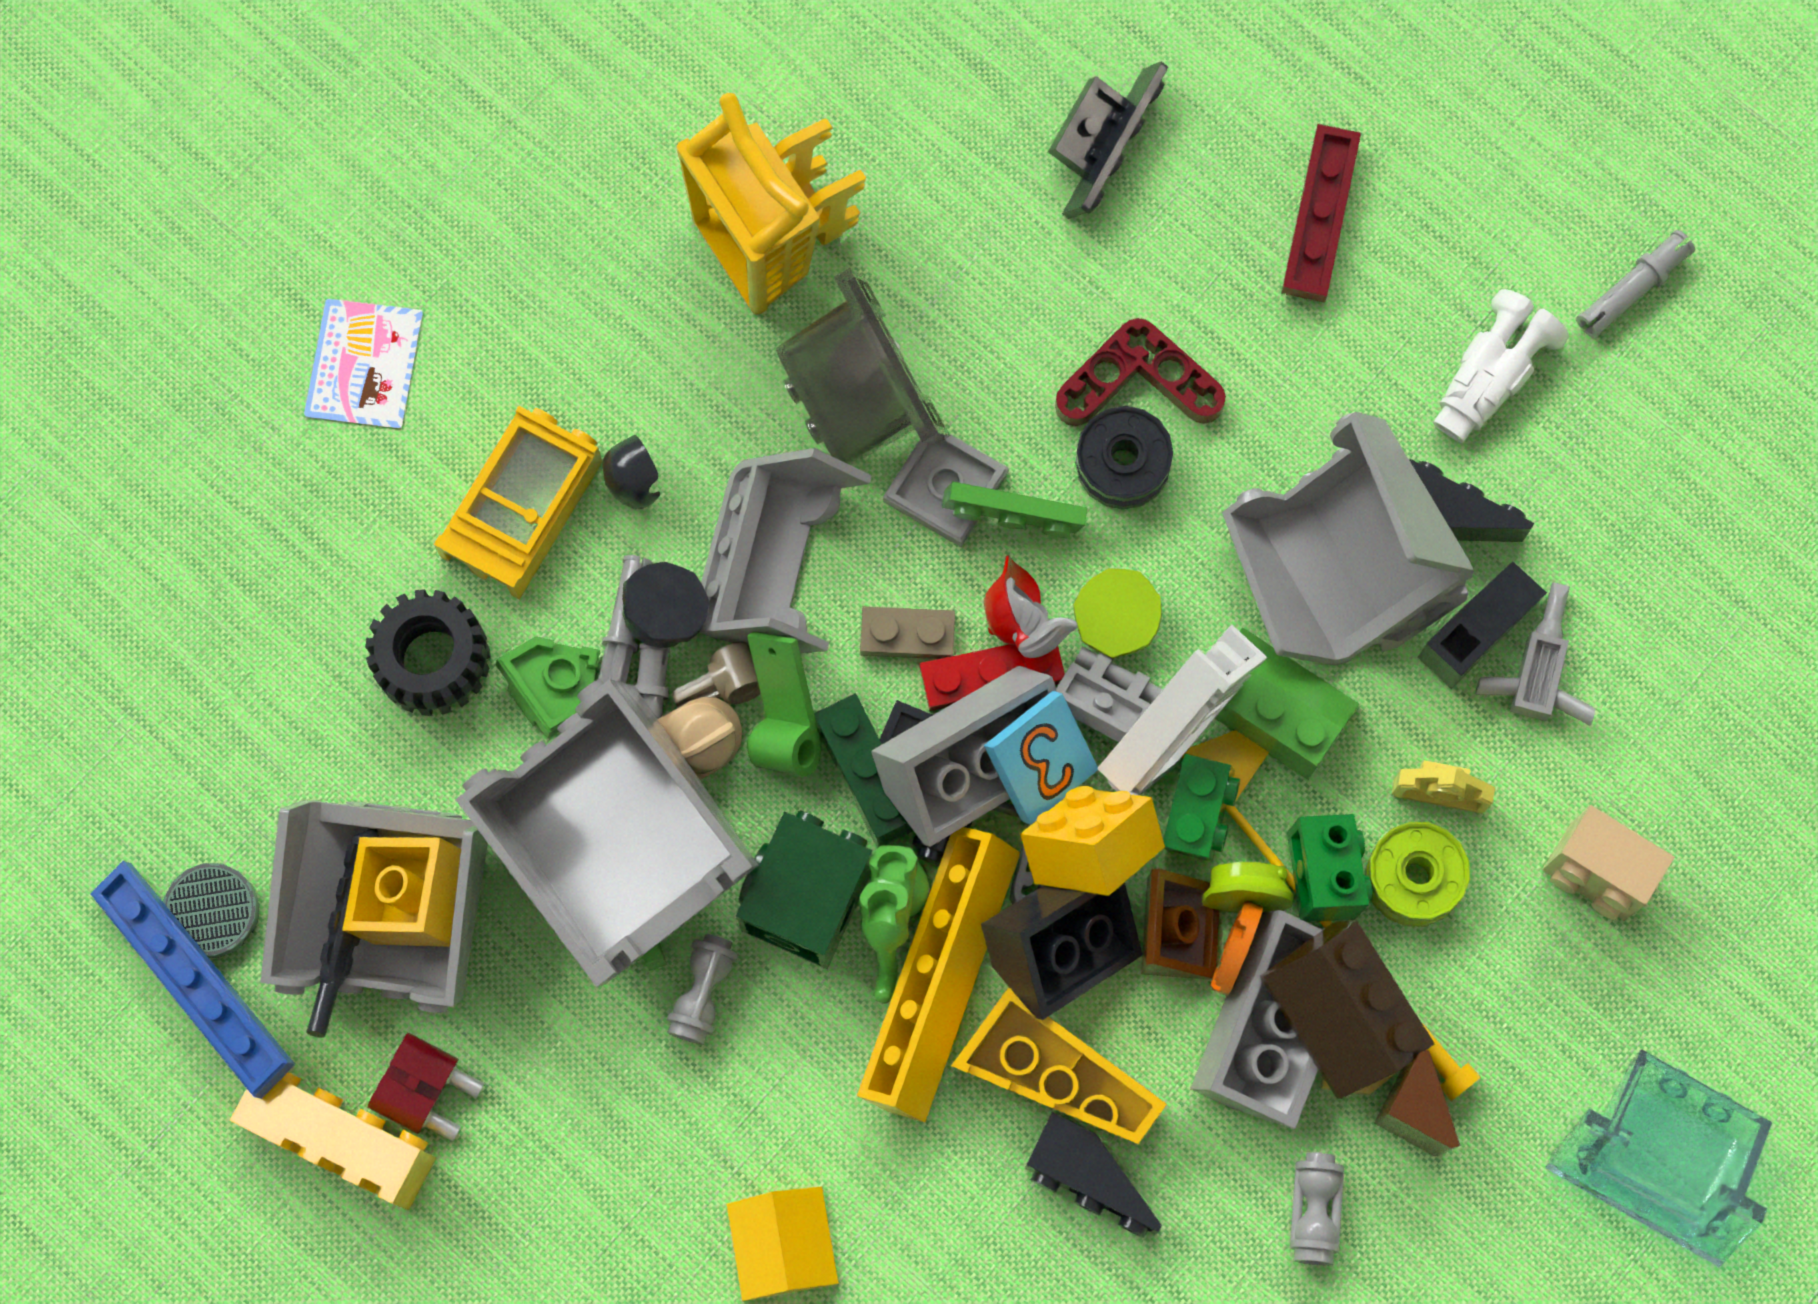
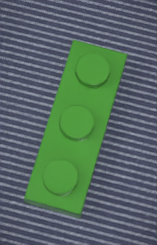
(1014, 509)

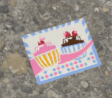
(363, 363)

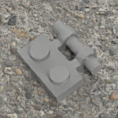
(1101, 703)

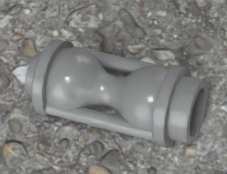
(695, 1010)
(1314, 1234)

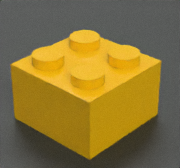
(1092, 840)
(403, 891)

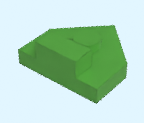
(547, 679)

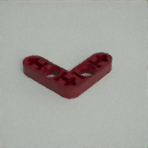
(1133, 361)

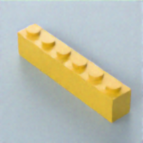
(938, 974)

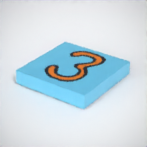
(1041, 757)

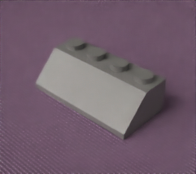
(940, 767)
(1253, 1051)

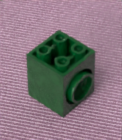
(804, 888)

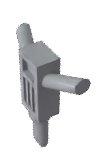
(1540, 670)

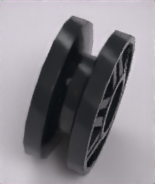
(1127, 430)

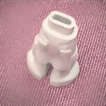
(1492, 371)

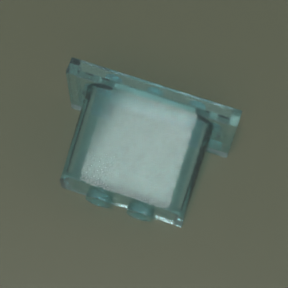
(1670, 1158)

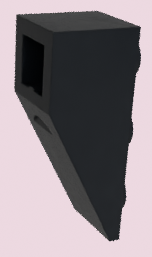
(1469, 512)
(1481, 624)
(1082, 1164)

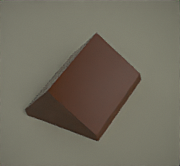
(1178, 929)
(1419, 1109)

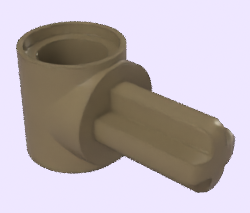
(729, 677)

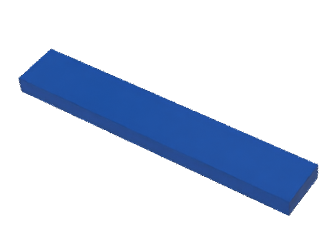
(193, 980)

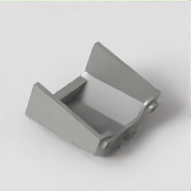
(1349, 551)
(303, 890)

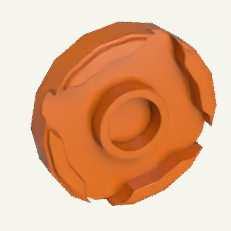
(1236, 948)

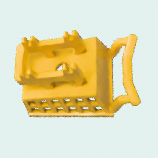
(756, 208)

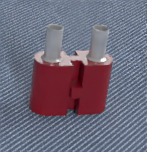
(415, 1083)

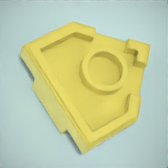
(1444, 786)

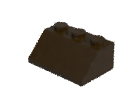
(1346, 1009)

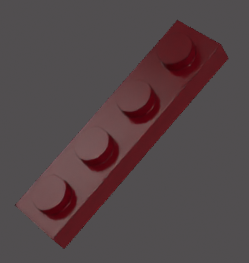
(1321, 213)

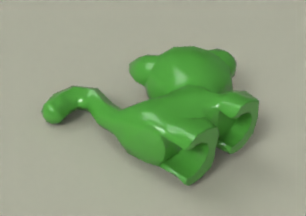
(887, 904)

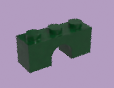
(850, 742)

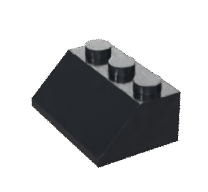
(1061, 944)

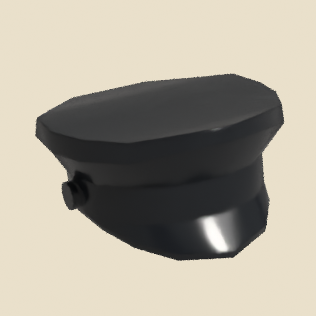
(664, 604)

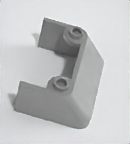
(763, 542)

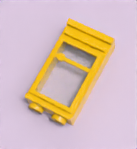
(521, 500)

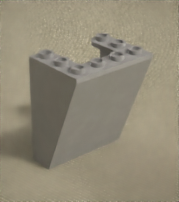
(608, 831)

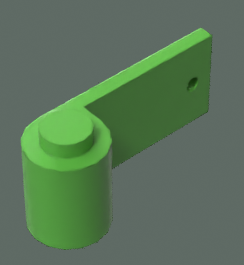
(789, 734)

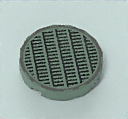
(214, 907)

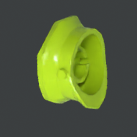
(1118, 612)
(1248, 881)

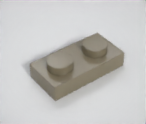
(907, 632)

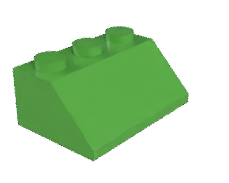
(1288, 711)

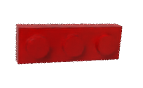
(957, 676)

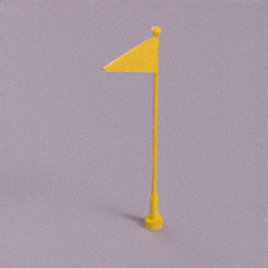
(1246, 759)

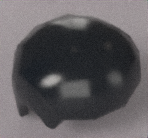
(630, 473)

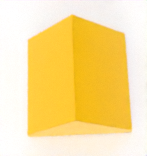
(782, 1242)

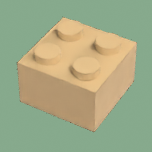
(1607, 864)

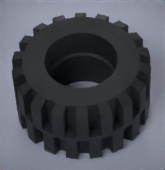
(407, 623)

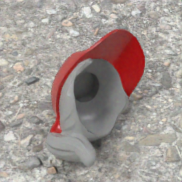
(1017, 615)

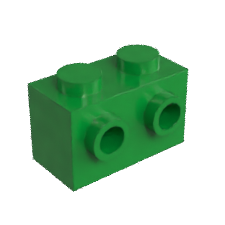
(1199, 808)
(1329, 868)

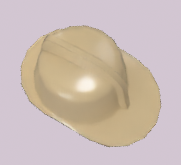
(704, 733)

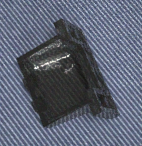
(856, 378)

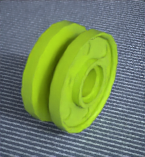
(1423, 846)

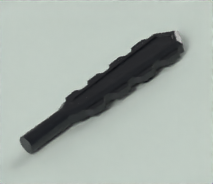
(338, 950)

